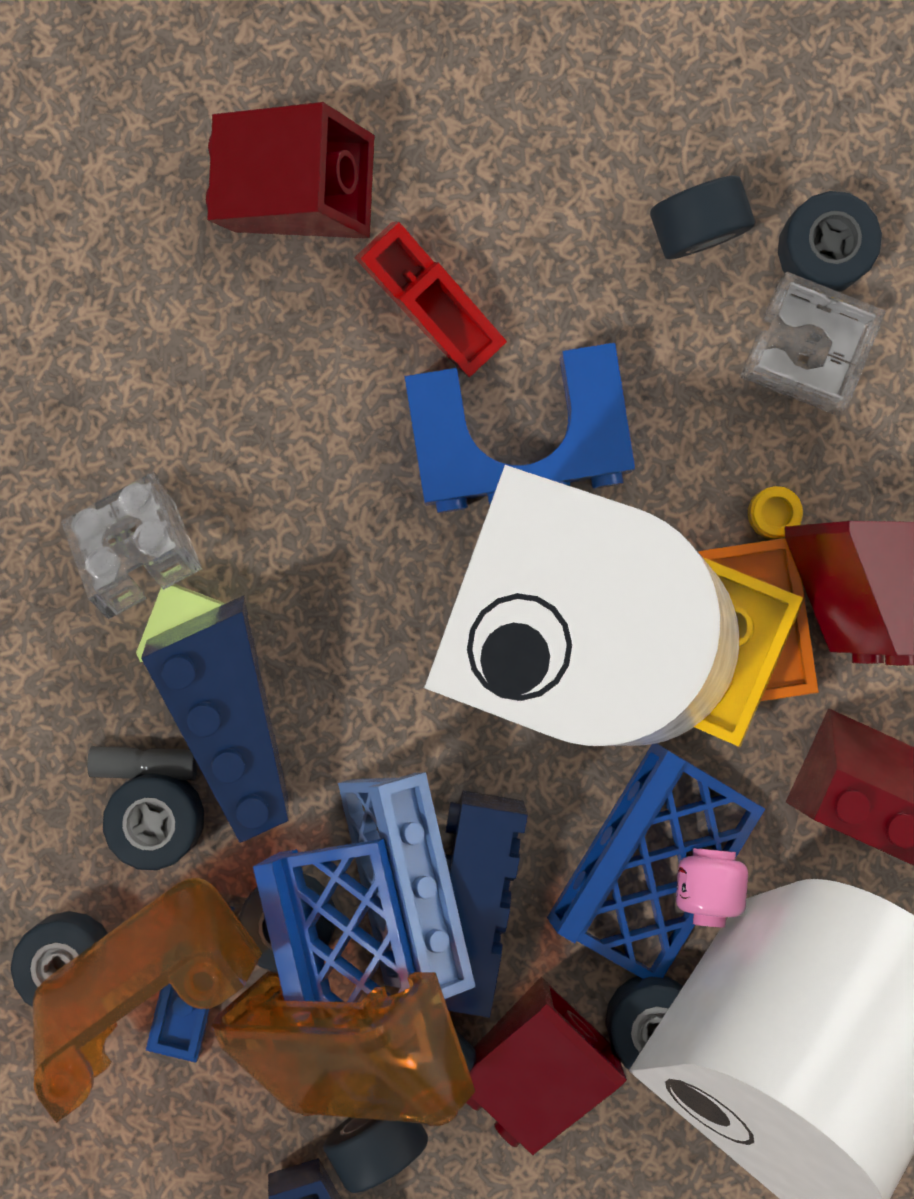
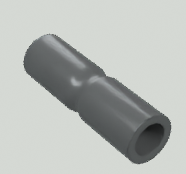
(134, 762)

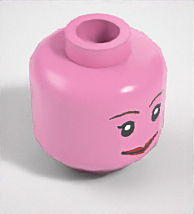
(712, 886)

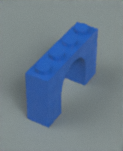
(593, 448)

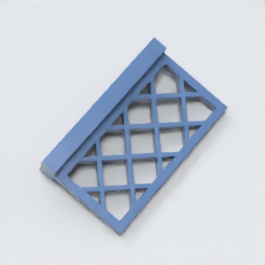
(409, 825)

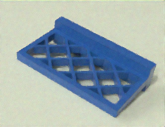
(613, 852)
(293, 929)

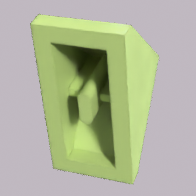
(174, 607)

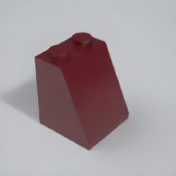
(290, 172)
(860, 586)
(859, 785)
(542, 1069)

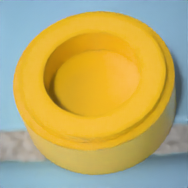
(773, 510)

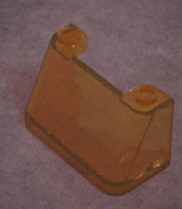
(176, 939)
(351, 1059)

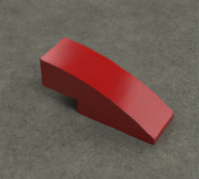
(430, 298)

